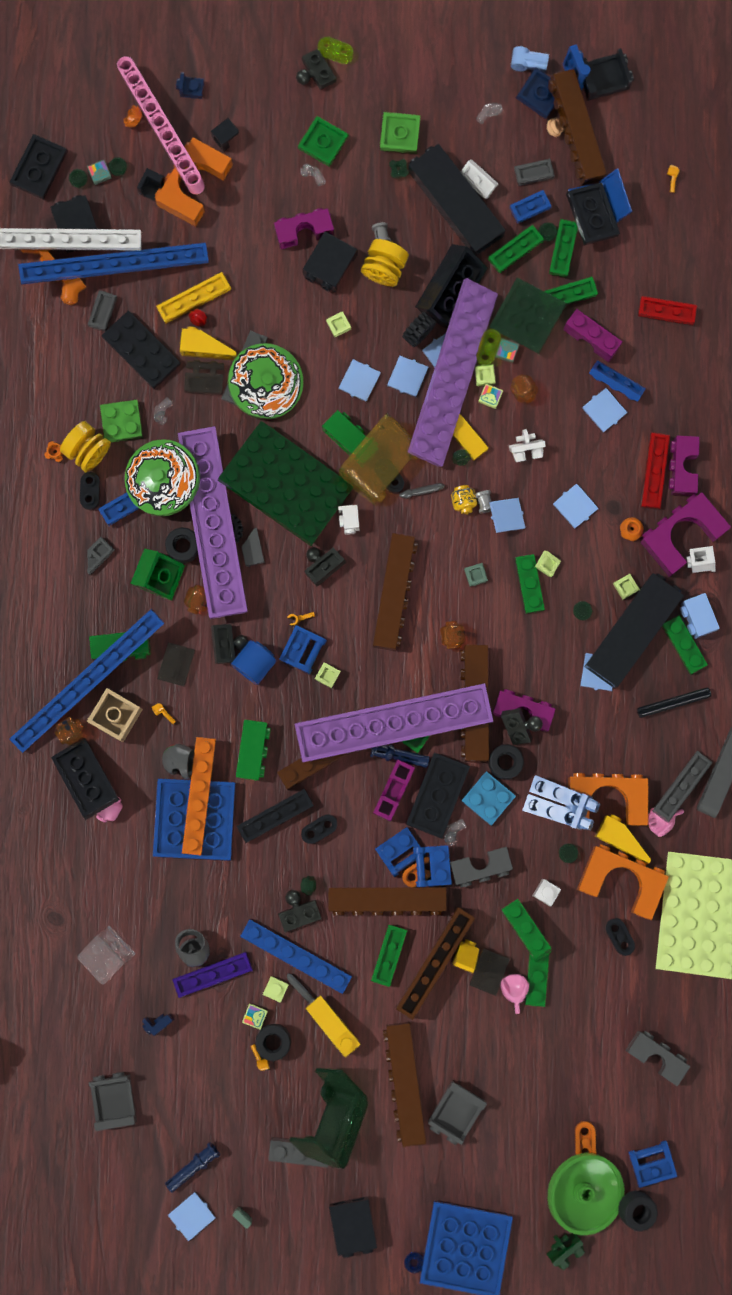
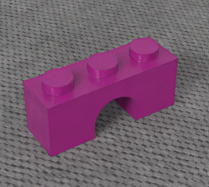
(317, 221)
(584, 328)
(683, 482)
(508, 701)
(393, 790)

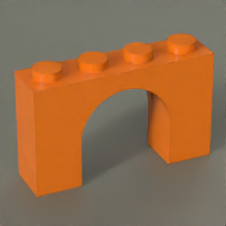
(174, 200)
(633, 790)
(650, 881)

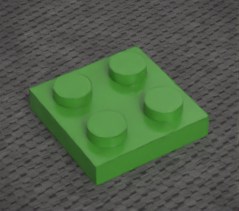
(400, 132)
(121, 421)

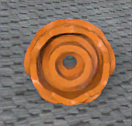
(133, 117)
(629, 534)

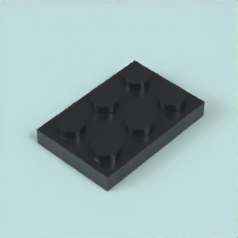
(38, 166)
(593, 213)

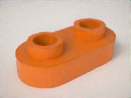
(413, 869)
(585, 1141)

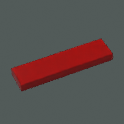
(655, 471)

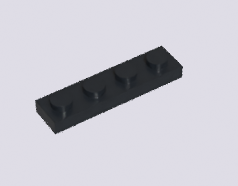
(275, 816)

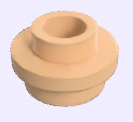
(554, 127)

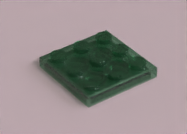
(528, 315)

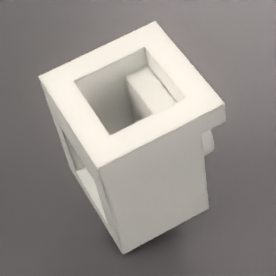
(349, 519)
(701, 559)

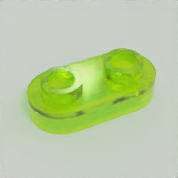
(334, 50)
(488, 348)

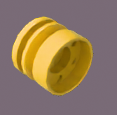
(384, 262)
(85, 446)

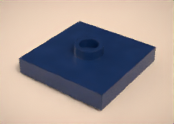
(536, 93)

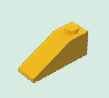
(199, 344)
(618, 835)
(466, 956)
(333, 1026)

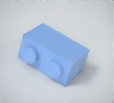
(699, 616)

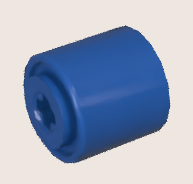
(254, 661)

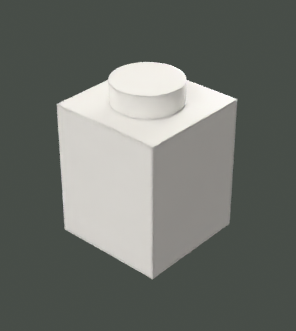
(546, 892)

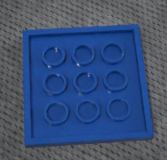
(171, 820)
(466, 1249)

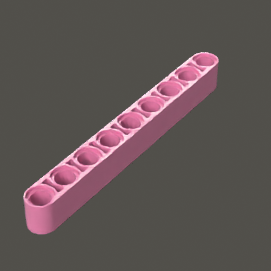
(166, 130)

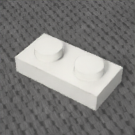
(479, 179)

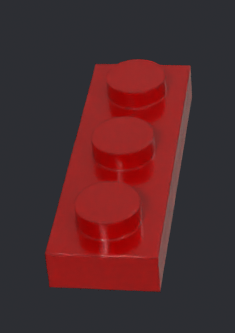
(667, 310)

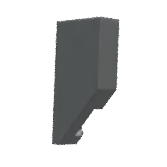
(252, 550)
(98, 554)

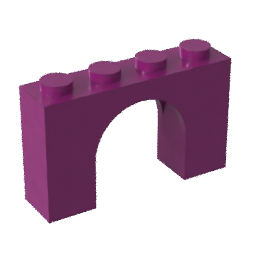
(697, 510)

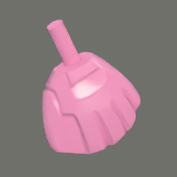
(658, 825)
(515, 989)

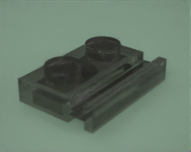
(176, 664)
(489, 972)

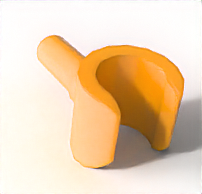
(673, 171)
(301, 617)
(159, 708)
(261, 1064)

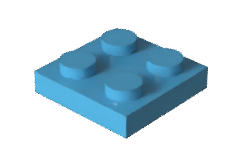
(488, 798)

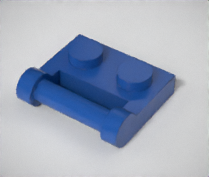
(575, 60)
(296, 647)
(395, 847)
(438, 866)
(656, 1170)

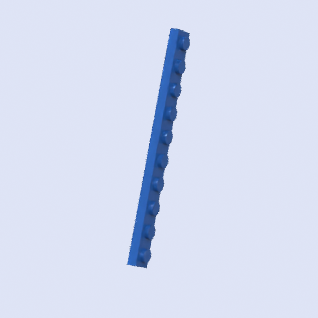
(113, 263)
(87, 680)

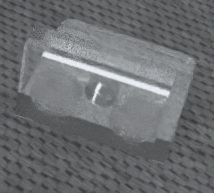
(105, 955)

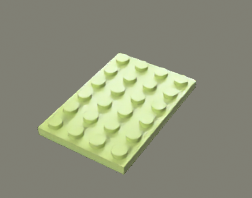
(696, 916)

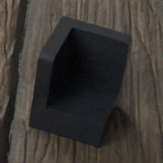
(224, 133)
(150, 183)

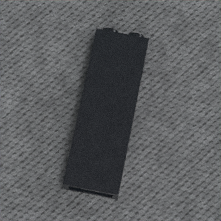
(456, 199)
(634, 630)

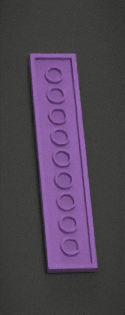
(452, 373)
(214, 528)
(393, 722)

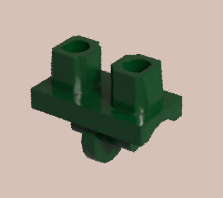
(564, 1248)

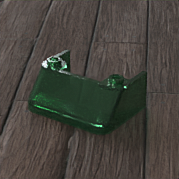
(339, 1122)

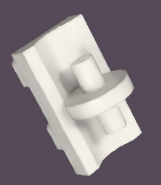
(519, 449)

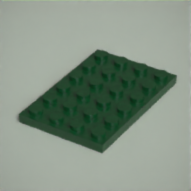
(285, 483)

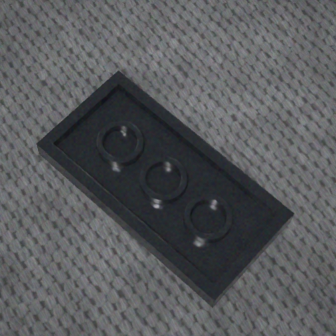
(141, 349)
(85, 778)
(438, 795)

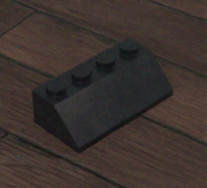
(444, 287)

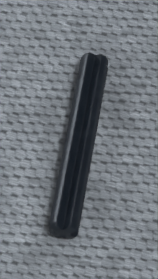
(674, 702)

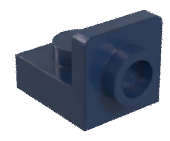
(190, 87)
(161, 1022)

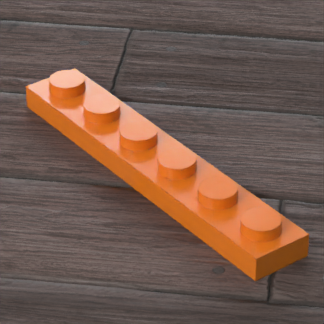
(198, 796)

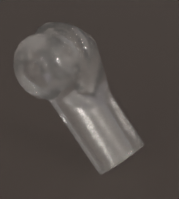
(489, 110)
(308, 169)
(159, 411)
(451, 832)

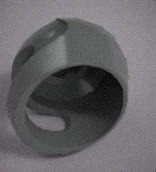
(176, 758)
(193, 951)

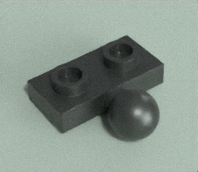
(317, 69)
(324, 565)
(224, 643)
(519, 728)
(299, 914)

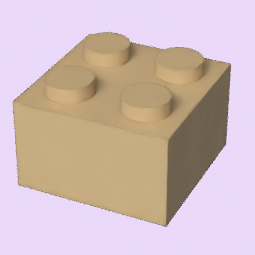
(114, 715)

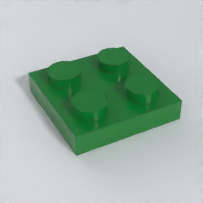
(323, 141)

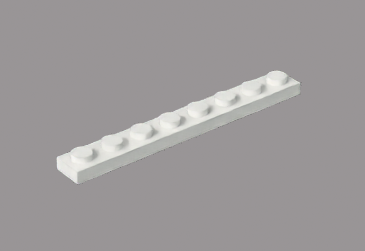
(70, 239)

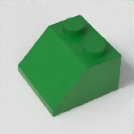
(157, 574)

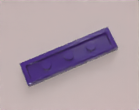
(212, 974)

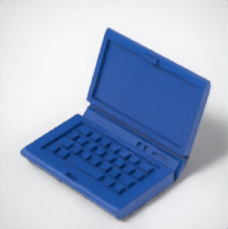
(616, 194)

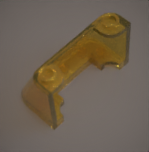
(378, 459)

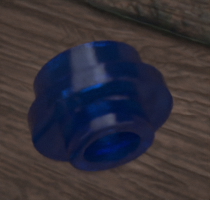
(417, 1268)

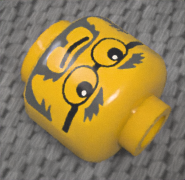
(464, 499)

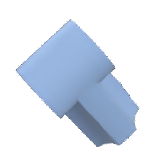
(524, 59)

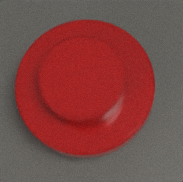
(198, 317)

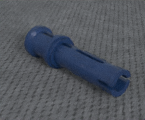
(389, 752)
(199, 1162)

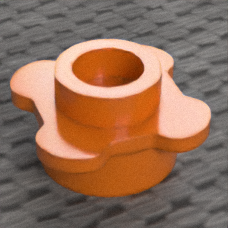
(50, 454)

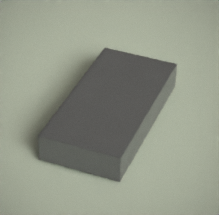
(534, 172)
(102, 311)

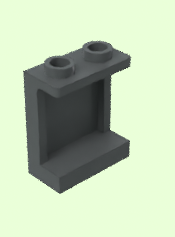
(113, 1101)
(456, 1113)

